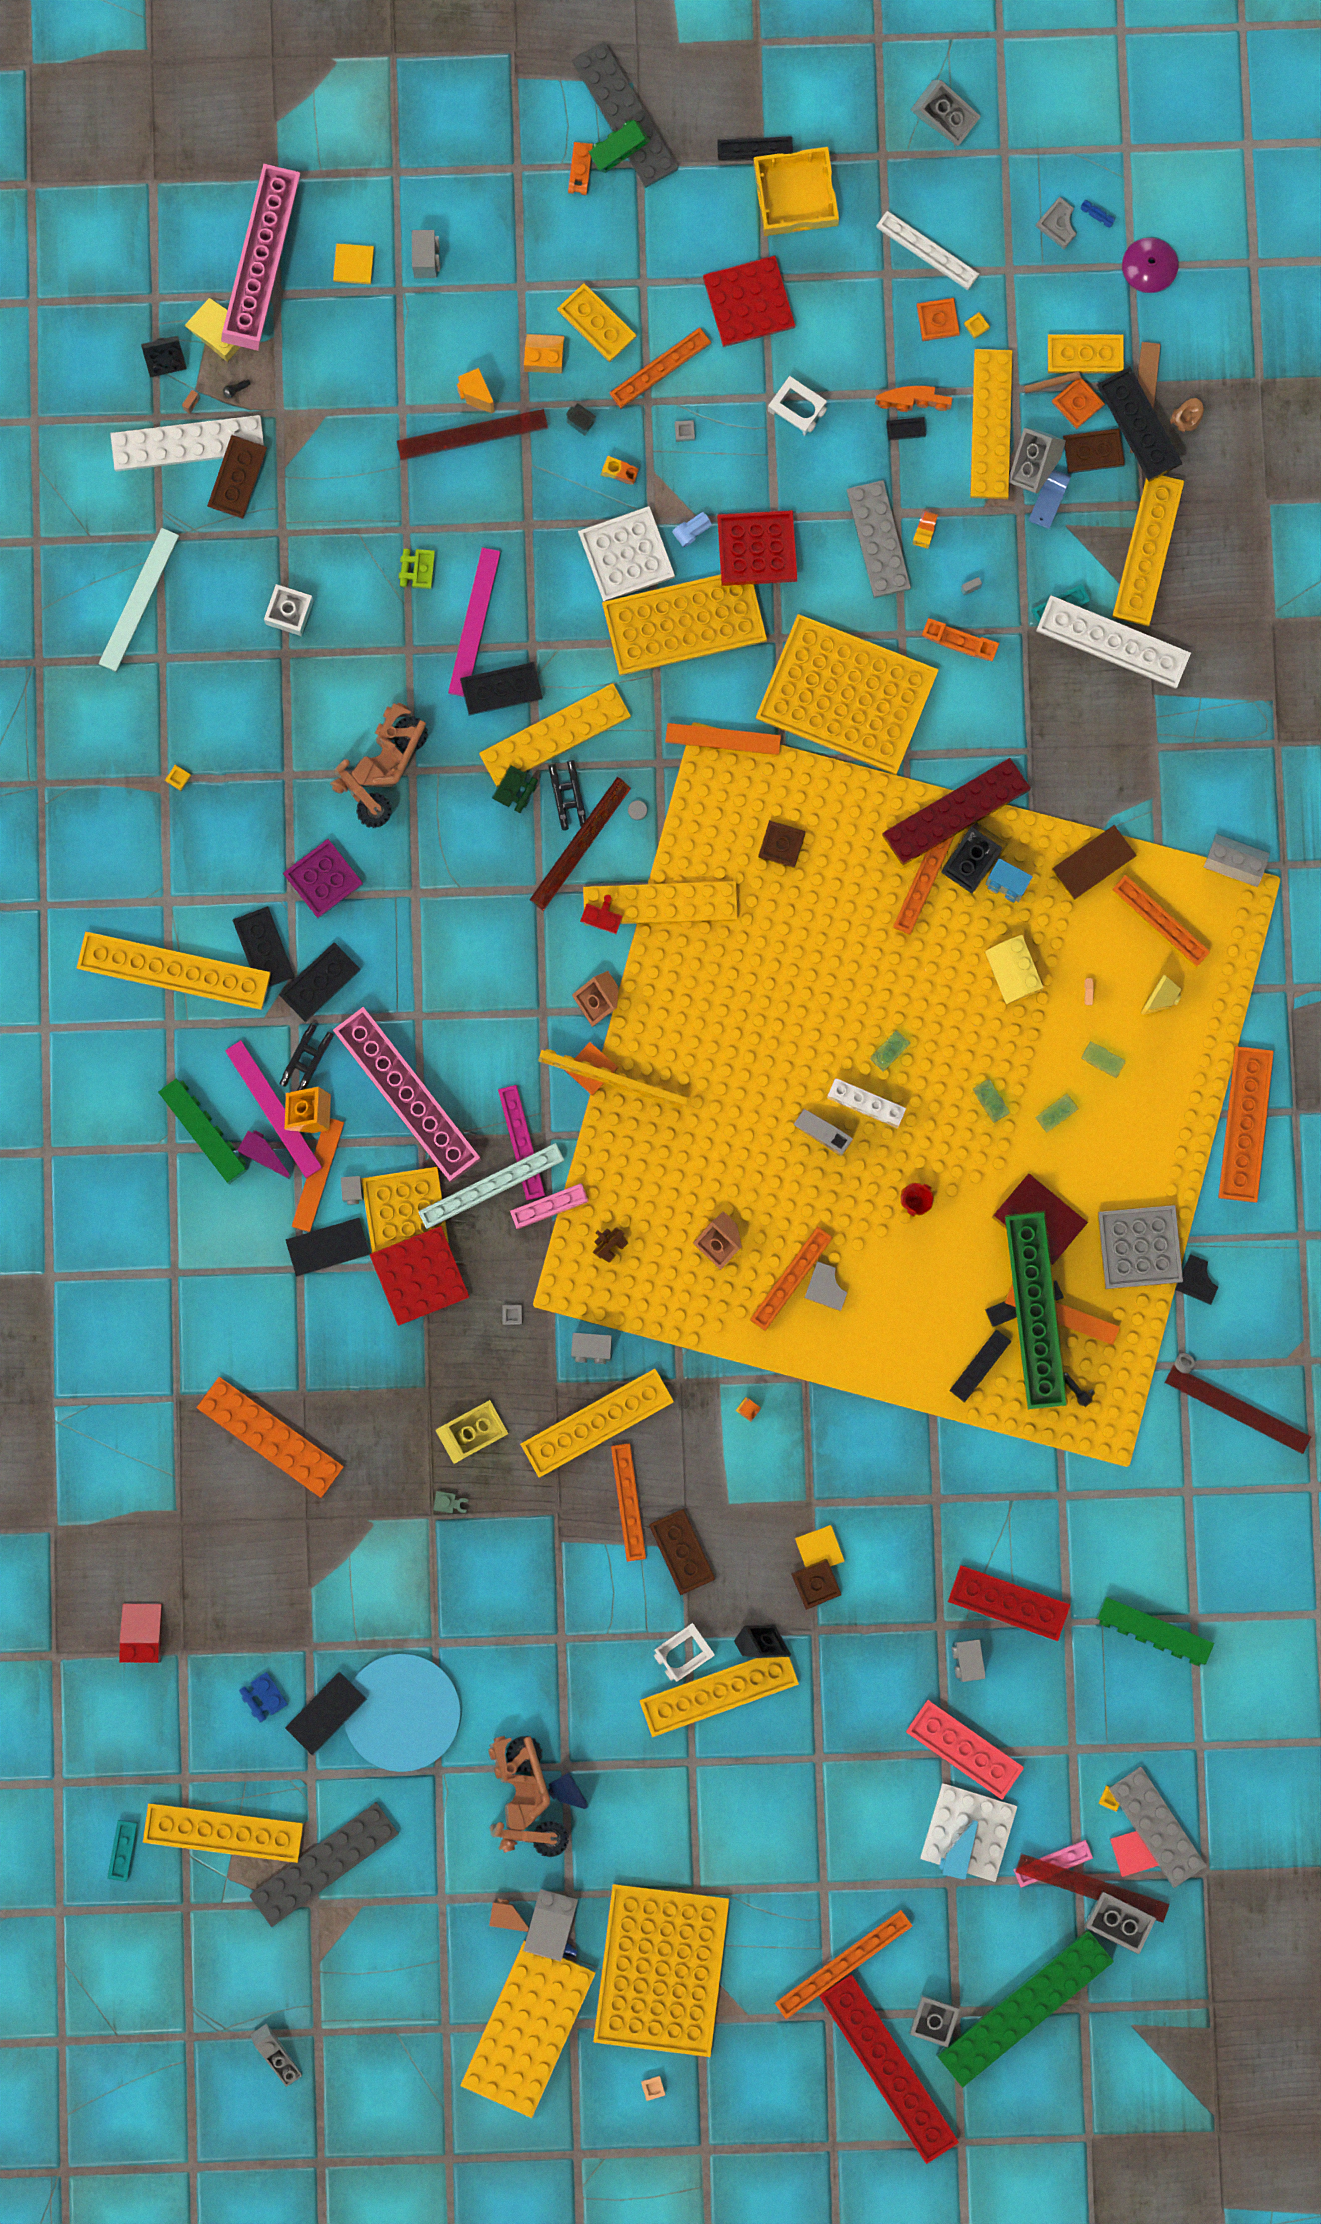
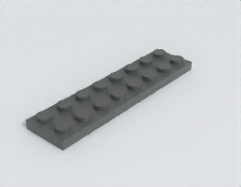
(620, 105)
(324, 1864)

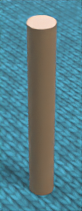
(1052, 382)

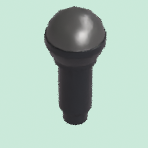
(230, 390)

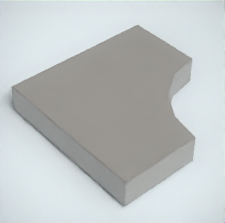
(1057, 223)
(824, 1288)

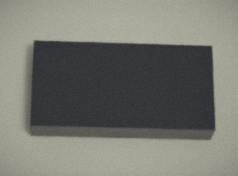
(906, 428)

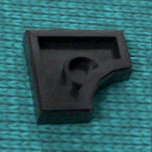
(1196, 1281)

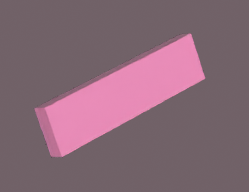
(549, 1206)
(1065, 1858)

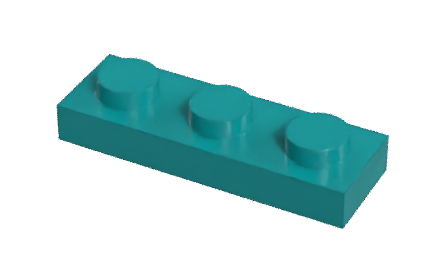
(1075, 596)
(122, 1850)

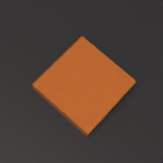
(938, 319)
(1078, 403)
(598, 1059)

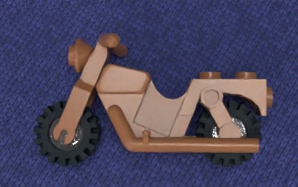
(384, 769)
(530, 1798)

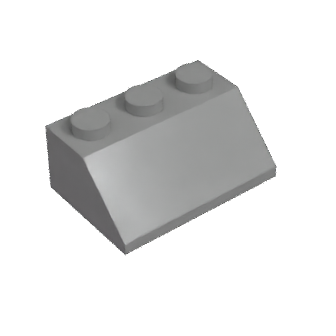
(1236, 860)
(1119, 1923)

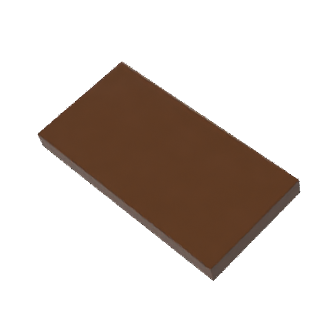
(237, 476)
(1094, 862)
(682, 1551)

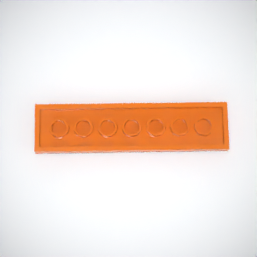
(1245, 1124)
(270, 1437)

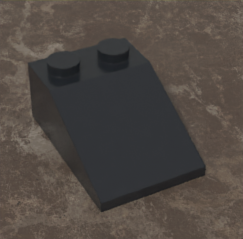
(974, 857)

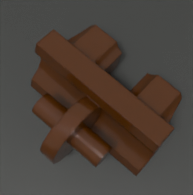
(606, 1241)

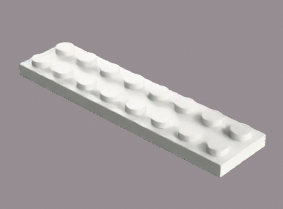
(181, 442)
(1113, 642)

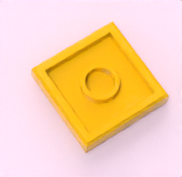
(353, 264)
(819, 1546)

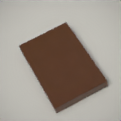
(1093, 451)

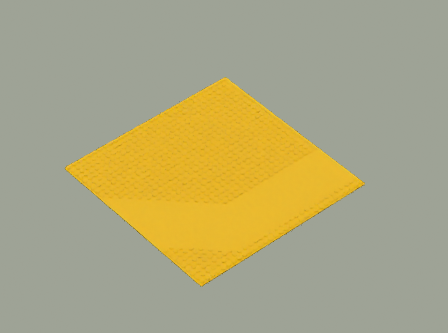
(804, 992)

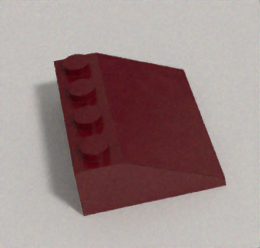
(1062, 1221)

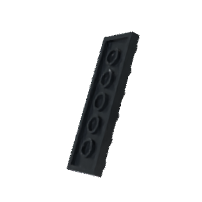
(1139, 424)

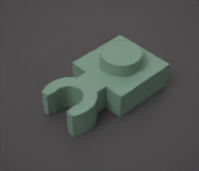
(446, 1502)

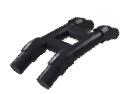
(558, 788)
(304, 1047)

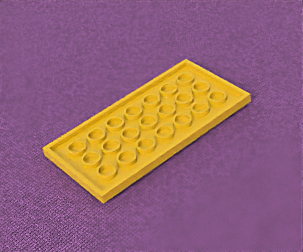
(682, 623)
(527, 2030)

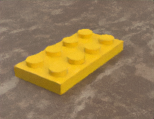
(596, 322)
(1085, 353)

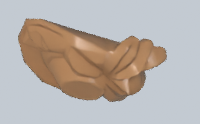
(1188, 415)

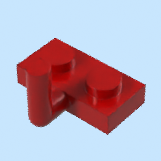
(602, 917)

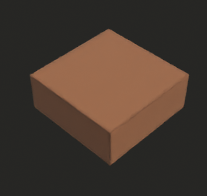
(191, 401)

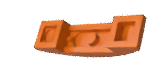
(960, 641)

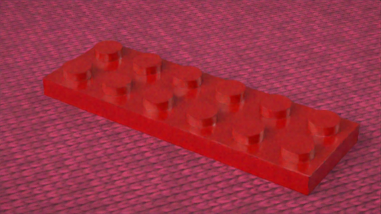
(1008, 1603)

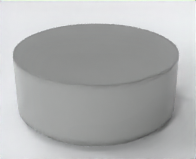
(637, 810)
(1184, 1363)

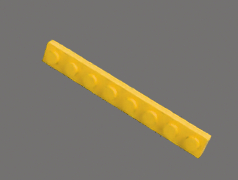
(621, 1080)

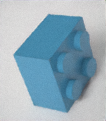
(1008, 881)

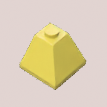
(1163, 997)

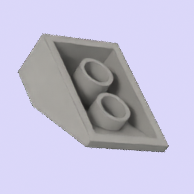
(945, 112)
(1035, 459)
(550, 1925)

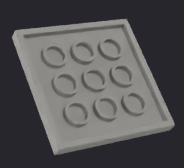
(1140, 1247)

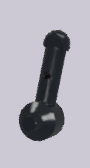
(1083, 1397)

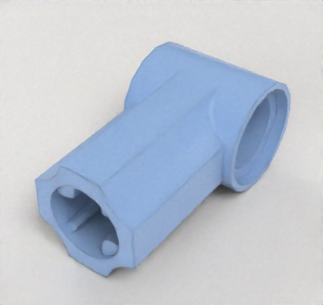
(688, 532)

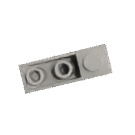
(823, 1132)
(275, 2055)

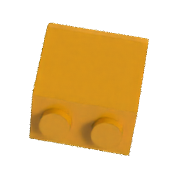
(543, 353)
(474, 390)
(307, 1110)

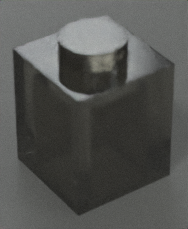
(580, 419)

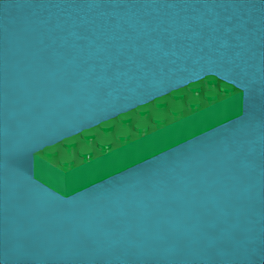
(1036, 1310)
(1025, 2008)

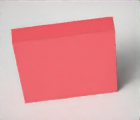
(1132, 1854)

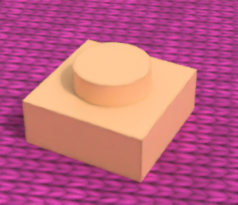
(653, 2088)

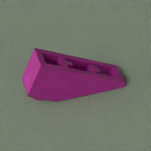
(259, 1150)

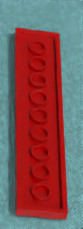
(888, 2069)

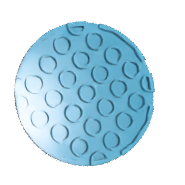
(407, 1713)

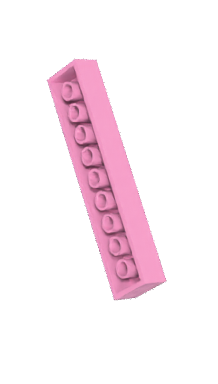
(260, 257)
(407, 1095)

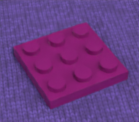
(323, 878)

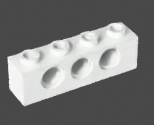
(866, 1103)

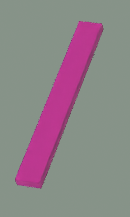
(474, 618)
(272, 1108)

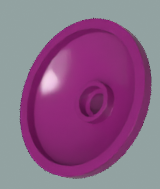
(1147, 276)

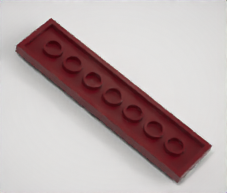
(956, 811)

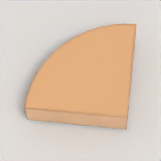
(1088, 999)

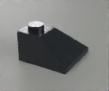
(761, 1642)

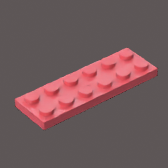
(964, 1749)

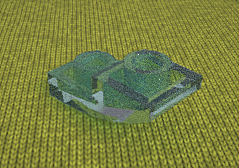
(890, 1050)
(991, 1100)
(1056, 1113)

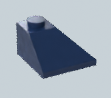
(567, 1791)

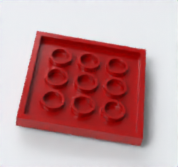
(749, 301)
(757, 548)
(419, 1275)

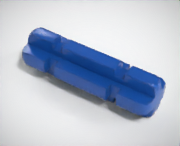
(1097, 213)

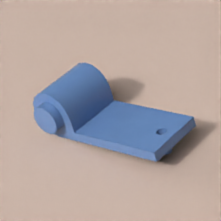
(1049, 499)

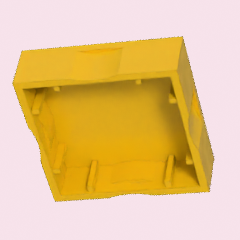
(795, 191)

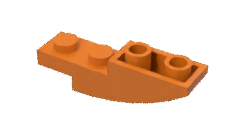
(905, 397)

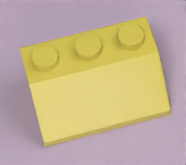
(1014, 969)

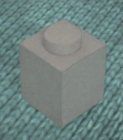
(351, 1190)

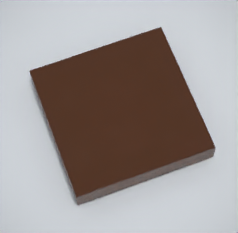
(781, 844)
(816, 1584)

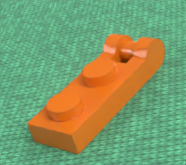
(580, 168)

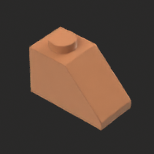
(506, 1916)

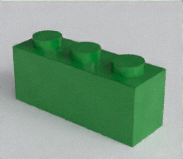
(619, 145)

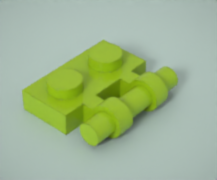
(423, 568)

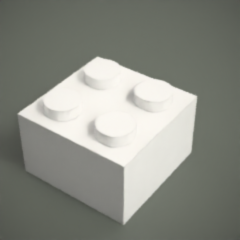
(288, 610)

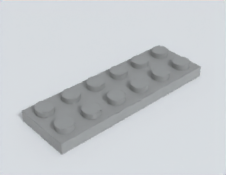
(878, 539)
(1157, 1827)

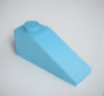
(958, 1856)

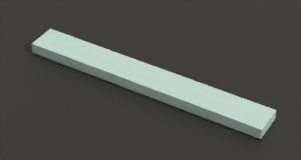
(139, 600)
(491, 1186)

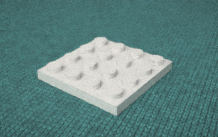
(626, 554)
(951, 1817)

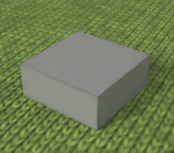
(684, 431)
(971, 586)
(511, 1314)

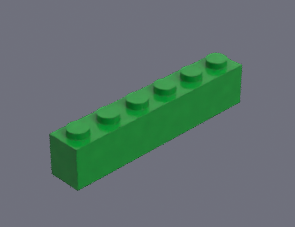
(202, 1130)
(1155, 1631)

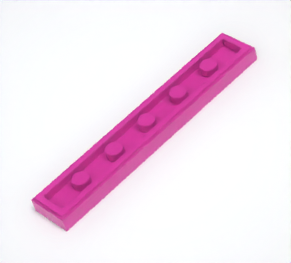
(520, 1137)

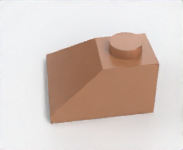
(597, 997)
(719, 1240)

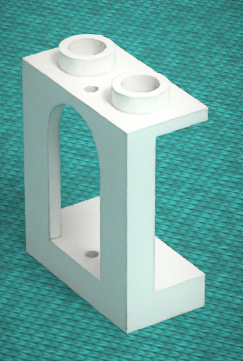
(803, 424)
(679, 1673)

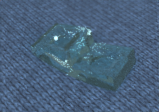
(1103, 1060)

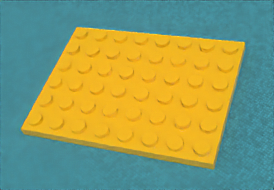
(846, 694)
(661, 1970)

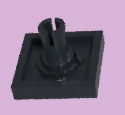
(162, 353)

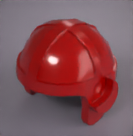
(917, 1198)

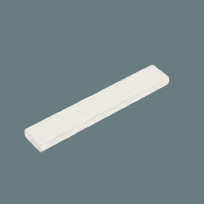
(927, 250)

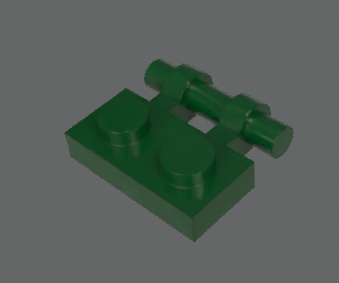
(509, 786)

